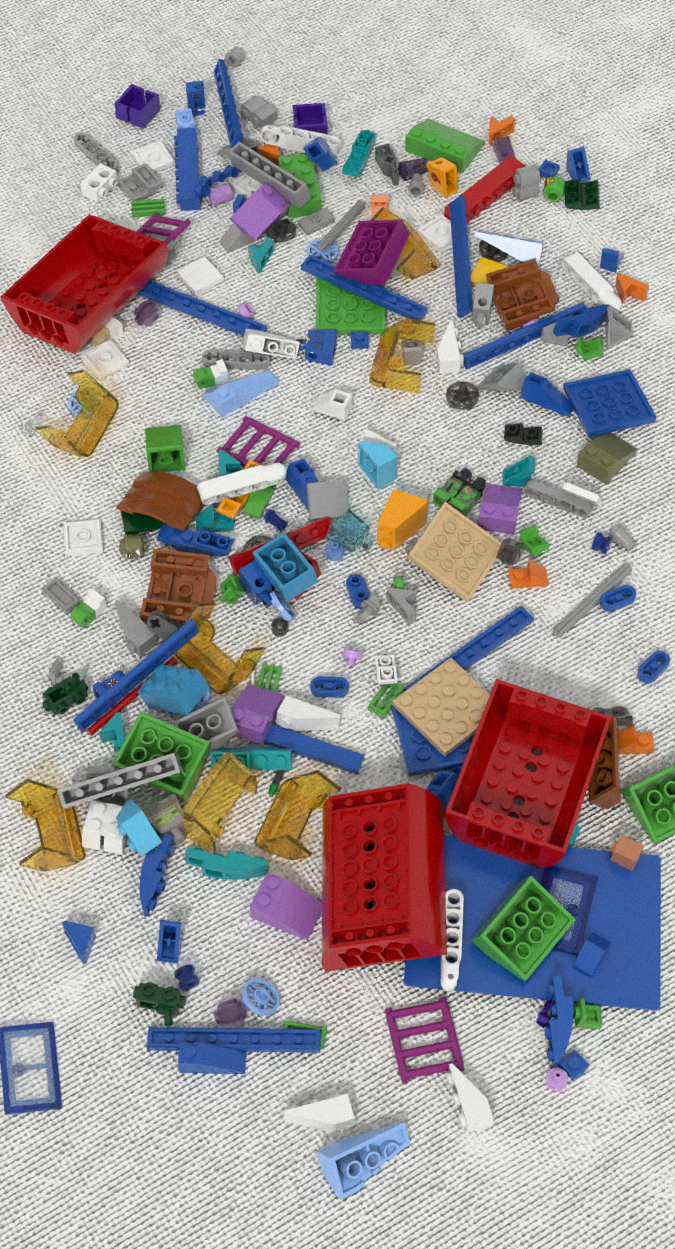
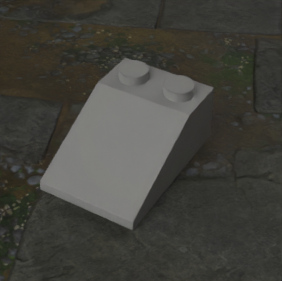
(210, 723)

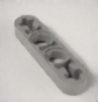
(98, 152)
(236, 356)
(576, 505)

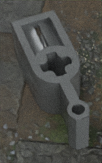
(387, 162)

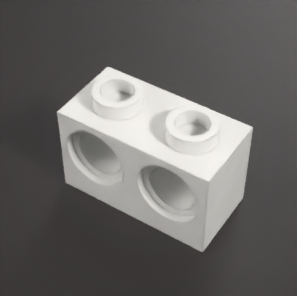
(99, 183)

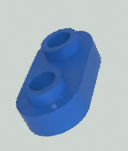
(357, 589)
(617, 599)
(652, 668)
(329, 686)

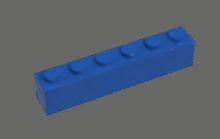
(187, 168)

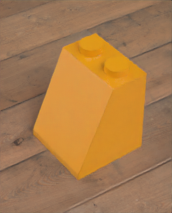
(401, 519)

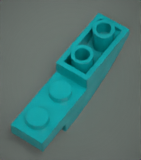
(360, 153)
(258, 757)
(234, 867)

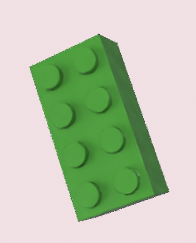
(303, 169)

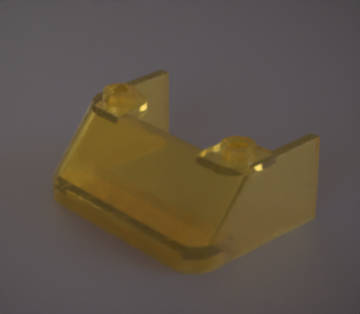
(415, 255)
(389, 370)
(91, 422)
(213, 664)
(215, 799)
(291, 812)
(56, 826)

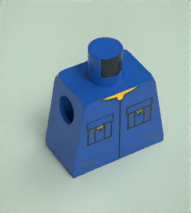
(319, 346)
(255, 584)

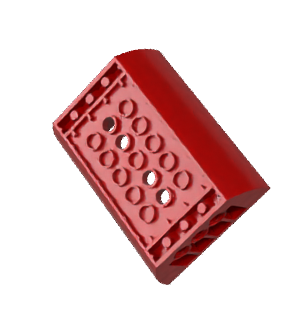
(83, 282)
(496, 774)
(406, 873)

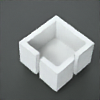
(102, 822)

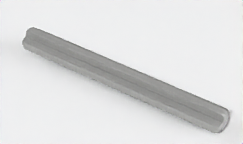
(342, 224)

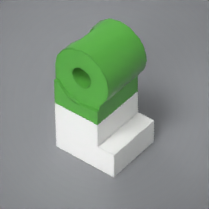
(211, 375)
(88, 609)

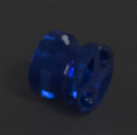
(601, 543)
(186, 977)

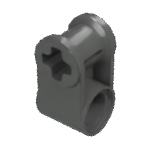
(165, 627)

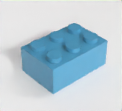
(285, 567)
(173, 689)

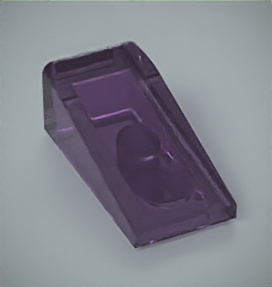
(503, 148)
(411, 167)

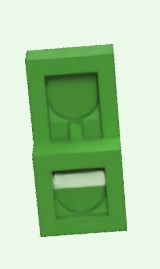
(257, 502)

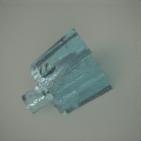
(349, 532)

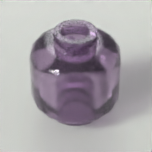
(146, 313)
(231, 1013)

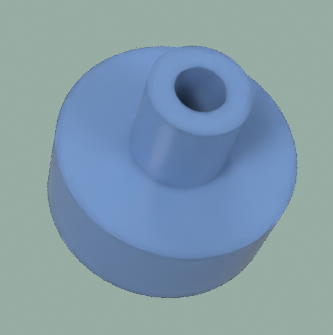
(334, 552)

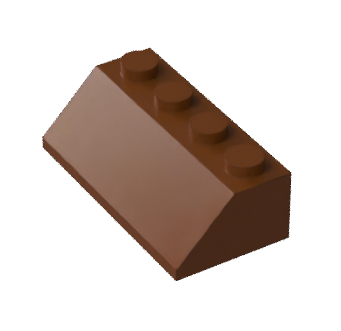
(605, 780)

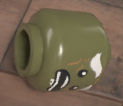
(132, 546)

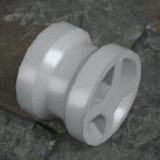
(235, 56)

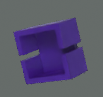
(132, 106)
(310, 117)

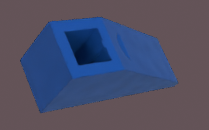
(543, 393)
(298, 475)

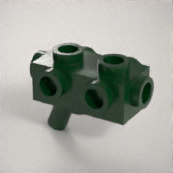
(65, 694)
(162, 1000)

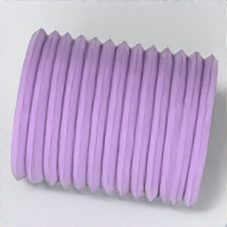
(220, 194)

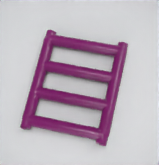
(171, 235)
(277, 436)
(401, 1054)

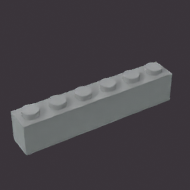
(266, 171)
(120, 780)

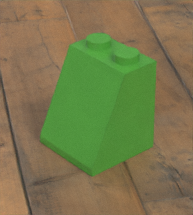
(165, 448)

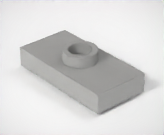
(316, 221)

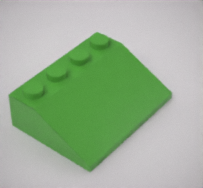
(437, 140)
(154, 738)
(654, 802)
(523, 928)

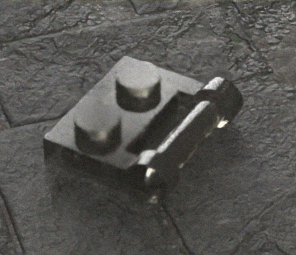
(621, 713)

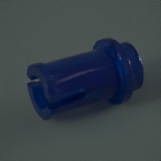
(271, 517)

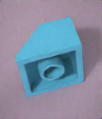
(377, 462)
(137, 828)

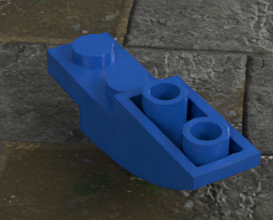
(581, 324)
(196, 542)
(444, 784)
(152, 872)
(560, 1028)

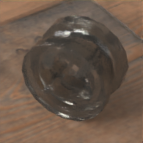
(279, 632)

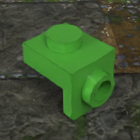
(589, 349)
(534, 543)
(231, 589)
(587, 1015)

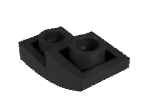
(526, 436)

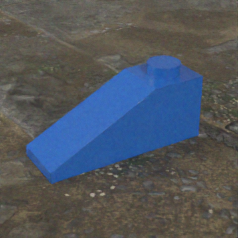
(210, 1059)

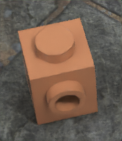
(626, 852)

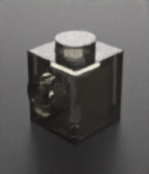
(510, 551)

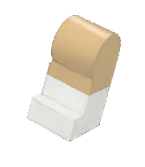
(112, 328)

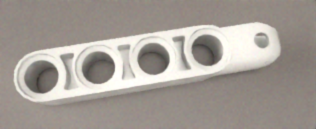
(296, 138)
(590, 281)
(241, 483)
(450, 971)

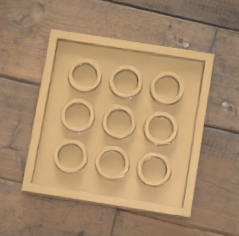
(455, 551)
(444, 706)

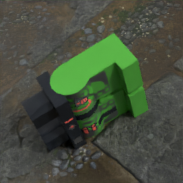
(460, 491)

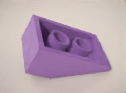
(260, 211)
(500, 509)
(256, 712)
(285, 907)

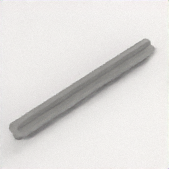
(592, 600)

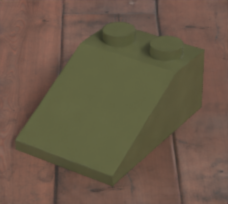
(605, 456)

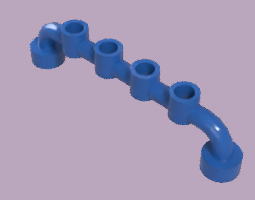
(203, 186)

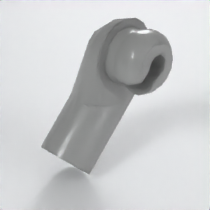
(54, 673)

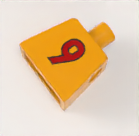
(443, 176)

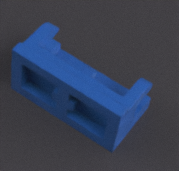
(195, 97)

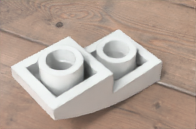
(386, 669)

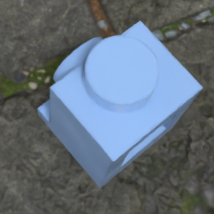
(184, 119)

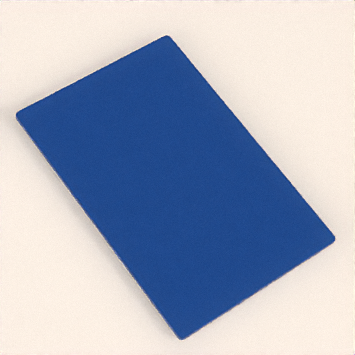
(622, 912)

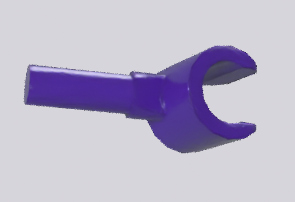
(542, 1016)

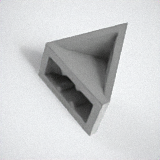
(617, 328)

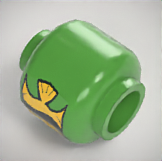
(553, 188)

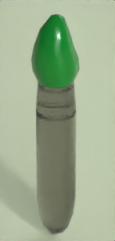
(276, 781)

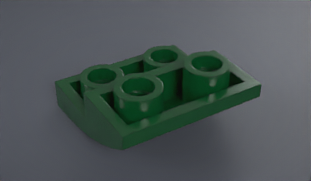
(582, 195)
(139, 523)

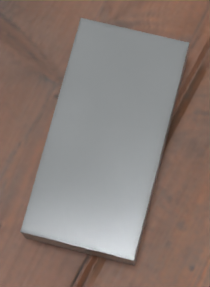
(61, 596)

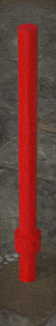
(122, 704)

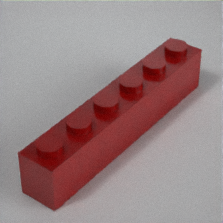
(488, 188)

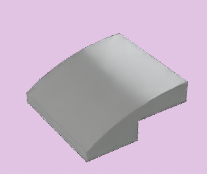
(140, 183)
(326, 499)

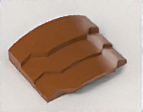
(522, 293)
(163, 498)
(178, 584)

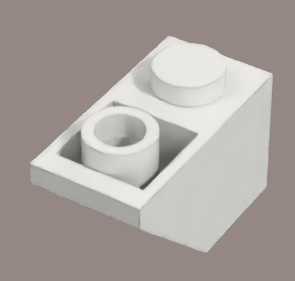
(334, 404)

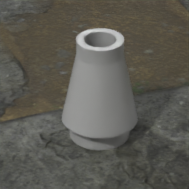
(416, 185)
(622, 537)

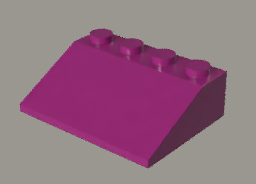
(372, 251)

